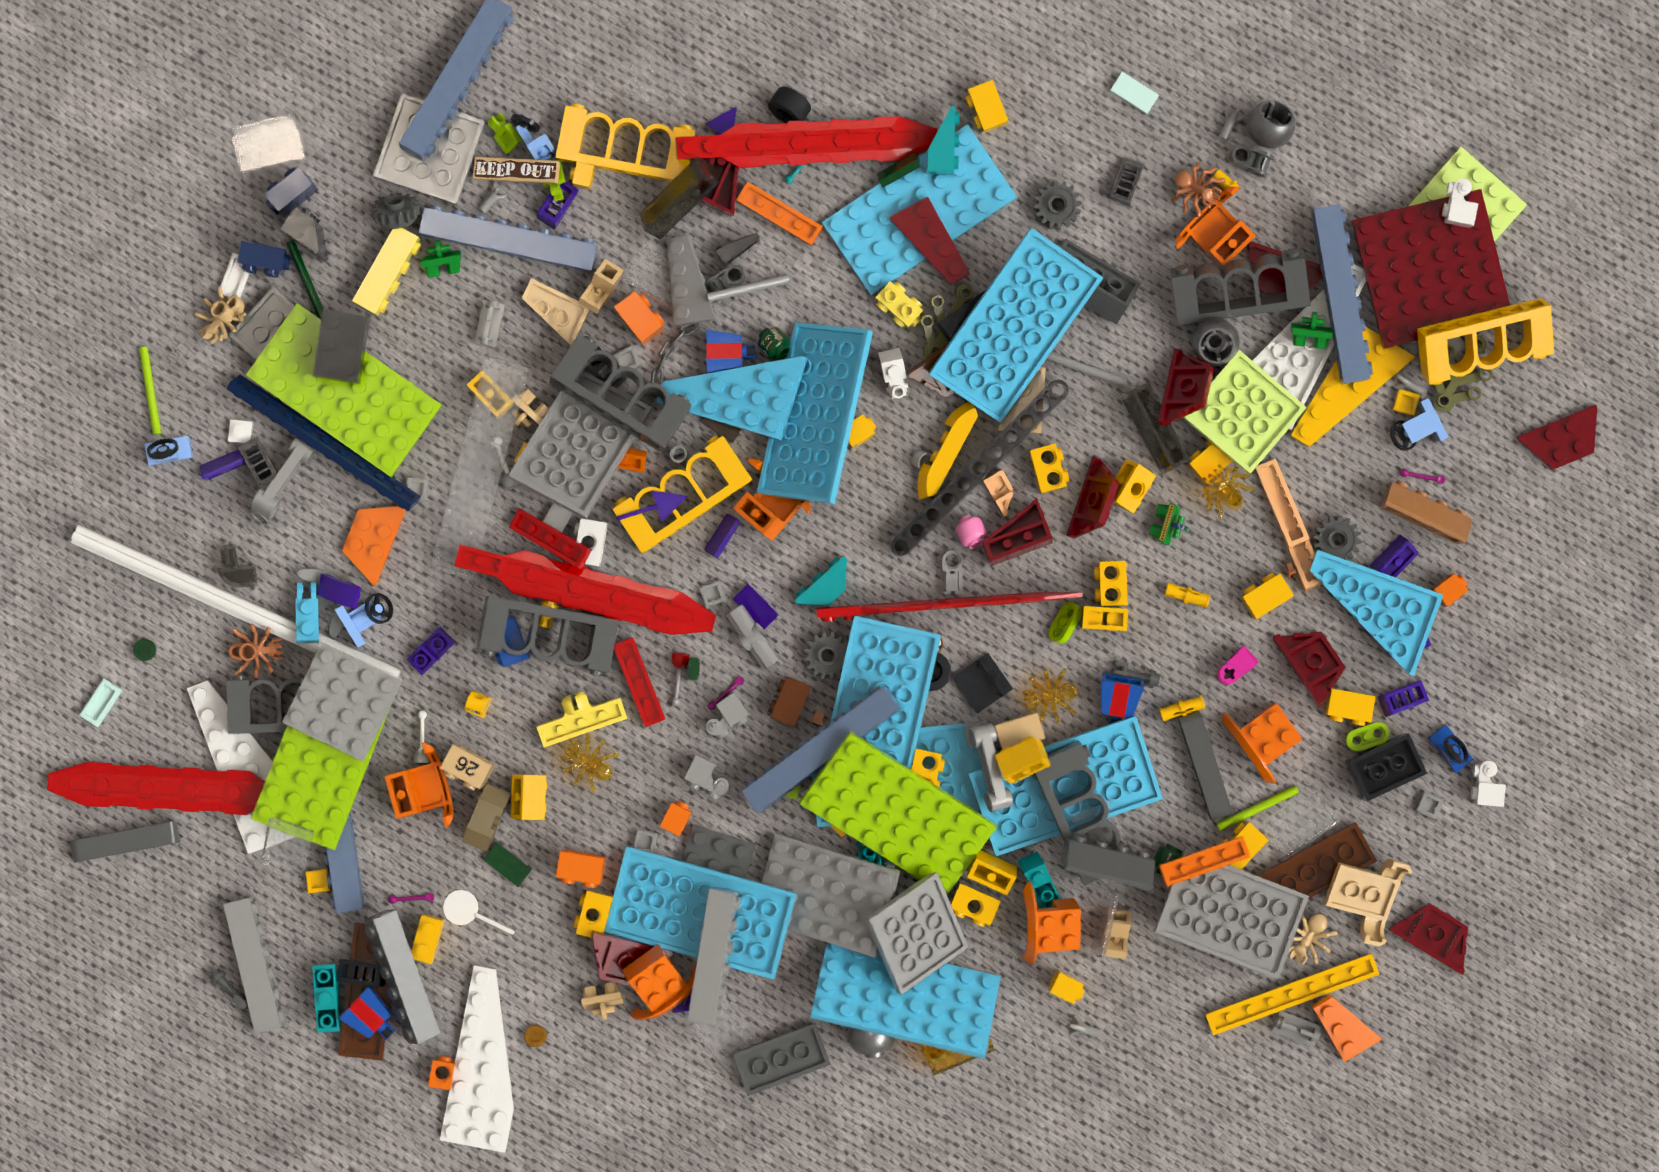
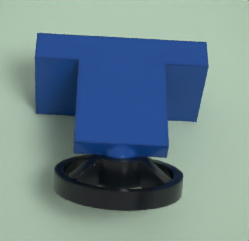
(1451, 748)

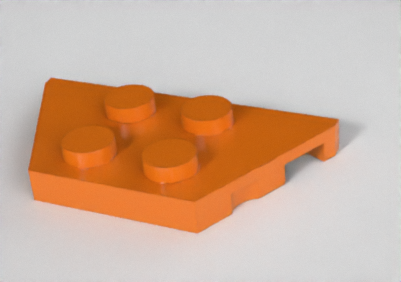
(372, 539)

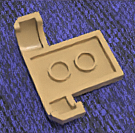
(1367, 895)

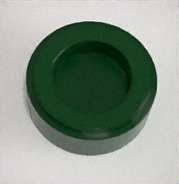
(145, 650)

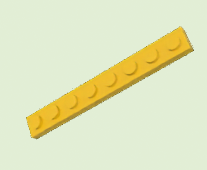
(1292, 994)

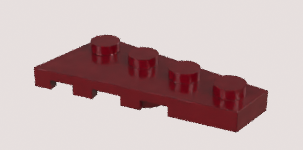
(927, 233)

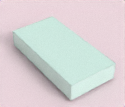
(1134, 93)
(100, 702)

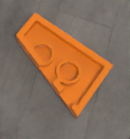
(1344, 1028)

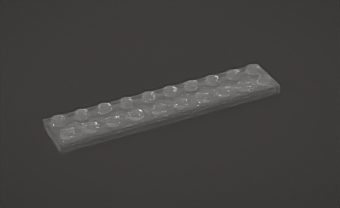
(480, 462)

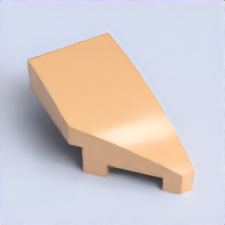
(1000, 490)

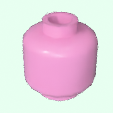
(971, 531)

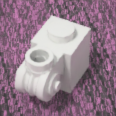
(1458, 210)
(893, 372)
(1485, 791)

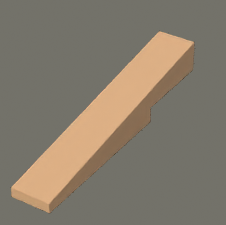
(1288, 521)

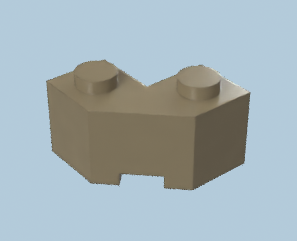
(486, 816)

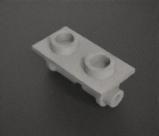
(489, 323)
(1296, 1028)

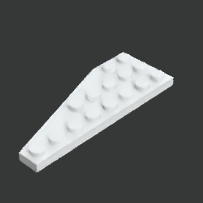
(1298, 366)
(231, 753)
(481, 1093)

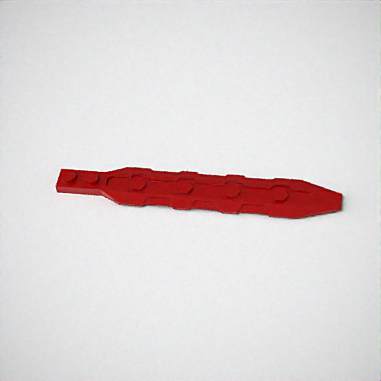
(811, 142)
(590, 590)
(829, 613)
(153, 787)

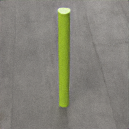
(150, 392)
(1257, 808)

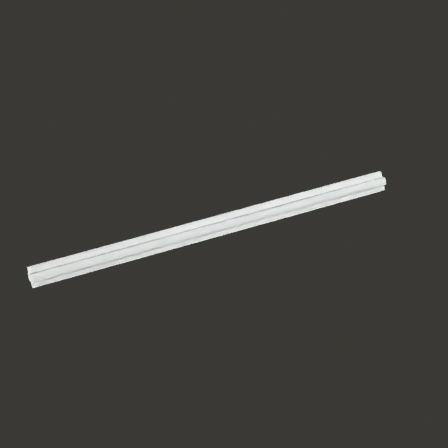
(210, 594)

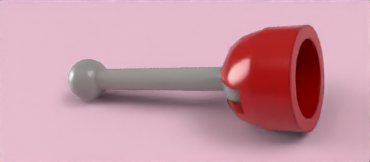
(680, 661)

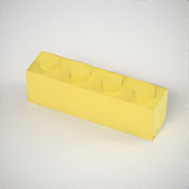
(386, 270)

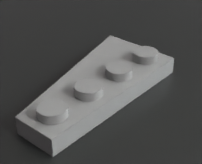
(687, 284)

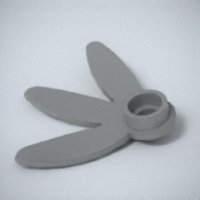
(313, 575)

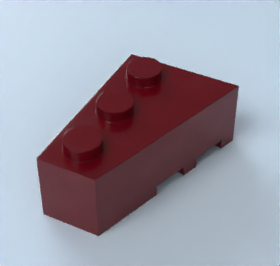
(723, 194)
(1019, 535)

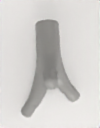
(1230, 122)
(491, 198)
(1408, 383)
(1081, 1028)

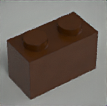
(790, 701)

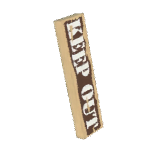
(516, 170)

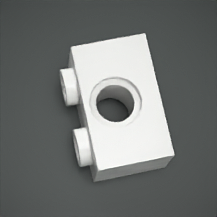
(598, 532)

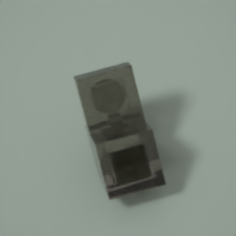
(234, 575)

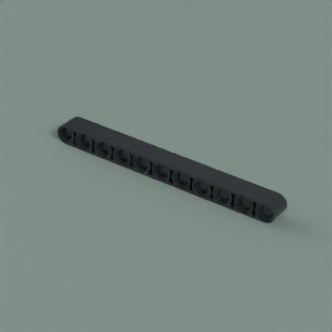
(983, 456)

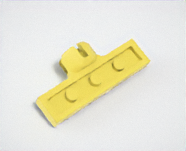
(580, 718)

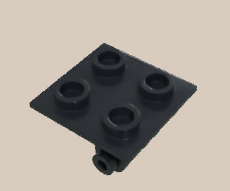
(982, 683)

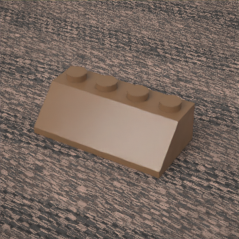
(1426, 513)

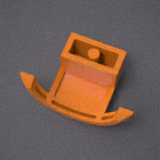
(1217, 231)
(767, 512)
(1264, 737)
(421, 788)
(1050, 928)
(657, 983)

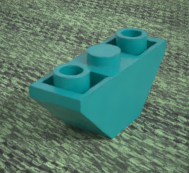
(826, 585)
(326, 998)

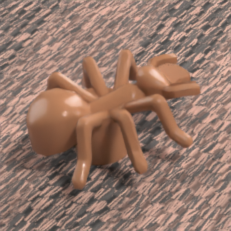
(1196, 188)
(251, 650)

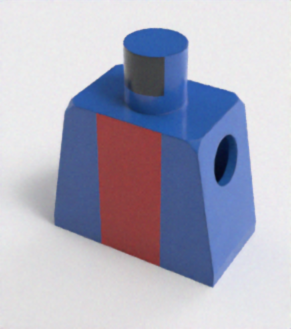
(726, 351)
(1120, 696)
(369, 1015)

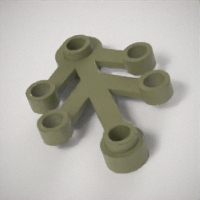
(938, 342)
(1458, 381)

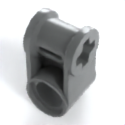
(1252, 160)
(722, 279)

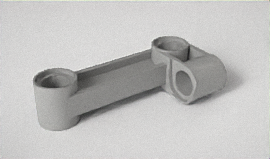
(267, 501)
(982, 736)

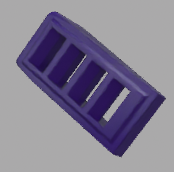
(549, 220)
(1387, 707)

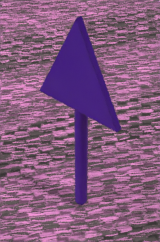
(723, 122)
(664, 502)

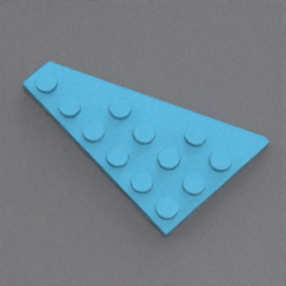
(745, 397)
(1387, 607)

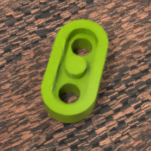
(1065, 622)
(1367, 737)

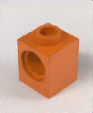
(1452, 589)
(676, 817)
(441, 1083)

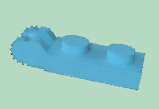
(307, 616)

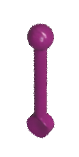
(1404, 473)
(712, 705)
(393, 899)

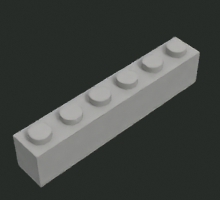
(713, 956)
(254, 965)

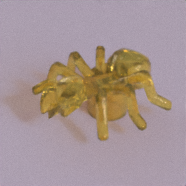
(1225, 490)
(1055, 694)
(592, 764)

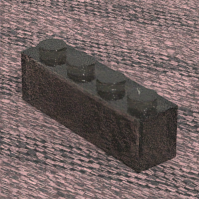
(678, 198)
(1159, 439)

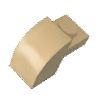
(602, 286)
(1119, 934)

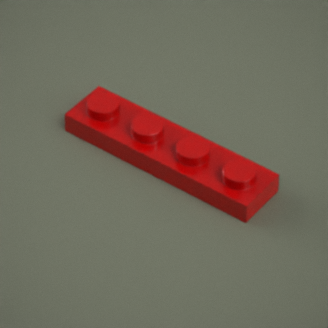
(550, 538)
(639, 682)

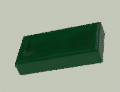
(899, 169)
(694, 667)
(507, 864)

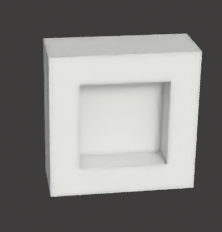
(240, 431)

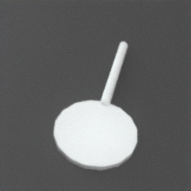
(462, 907)

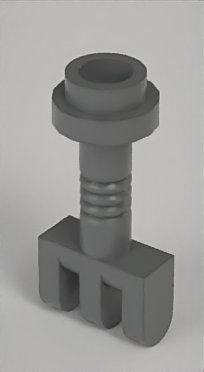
(1152, 679)
(237, 998)

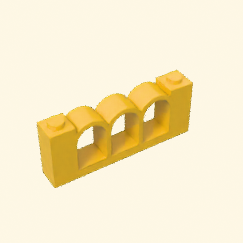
(572, 135)
(1536, 340)
(729, 466)

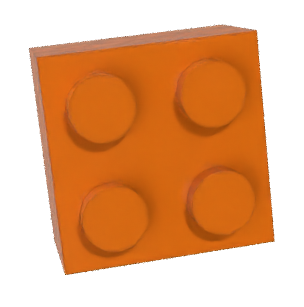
(639, 318)
(581, 867)

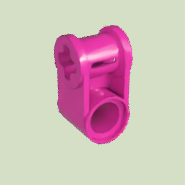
(1239, 664)

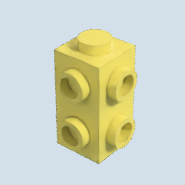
(905, 310)

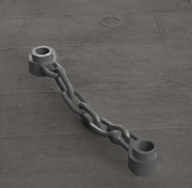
(647, 399)

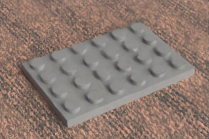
(576, 449)
(831, 891)
(1234, 917)

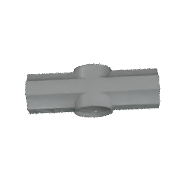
(752, 637)

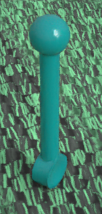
(789, 179)

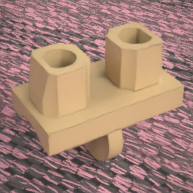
(537, 415)
(600, 1003)

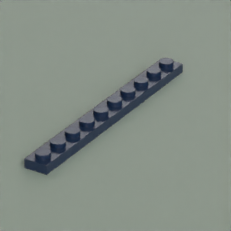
(323, 442)

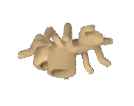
(223, 313)
(1310, 934)

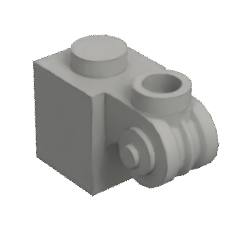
(732, 713)
(701, 776)

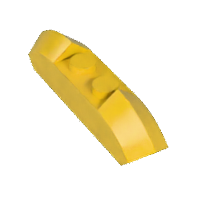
(932, 477)

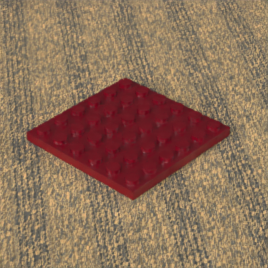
(1427, 268)

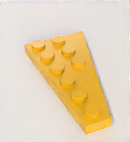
(1336, 401)

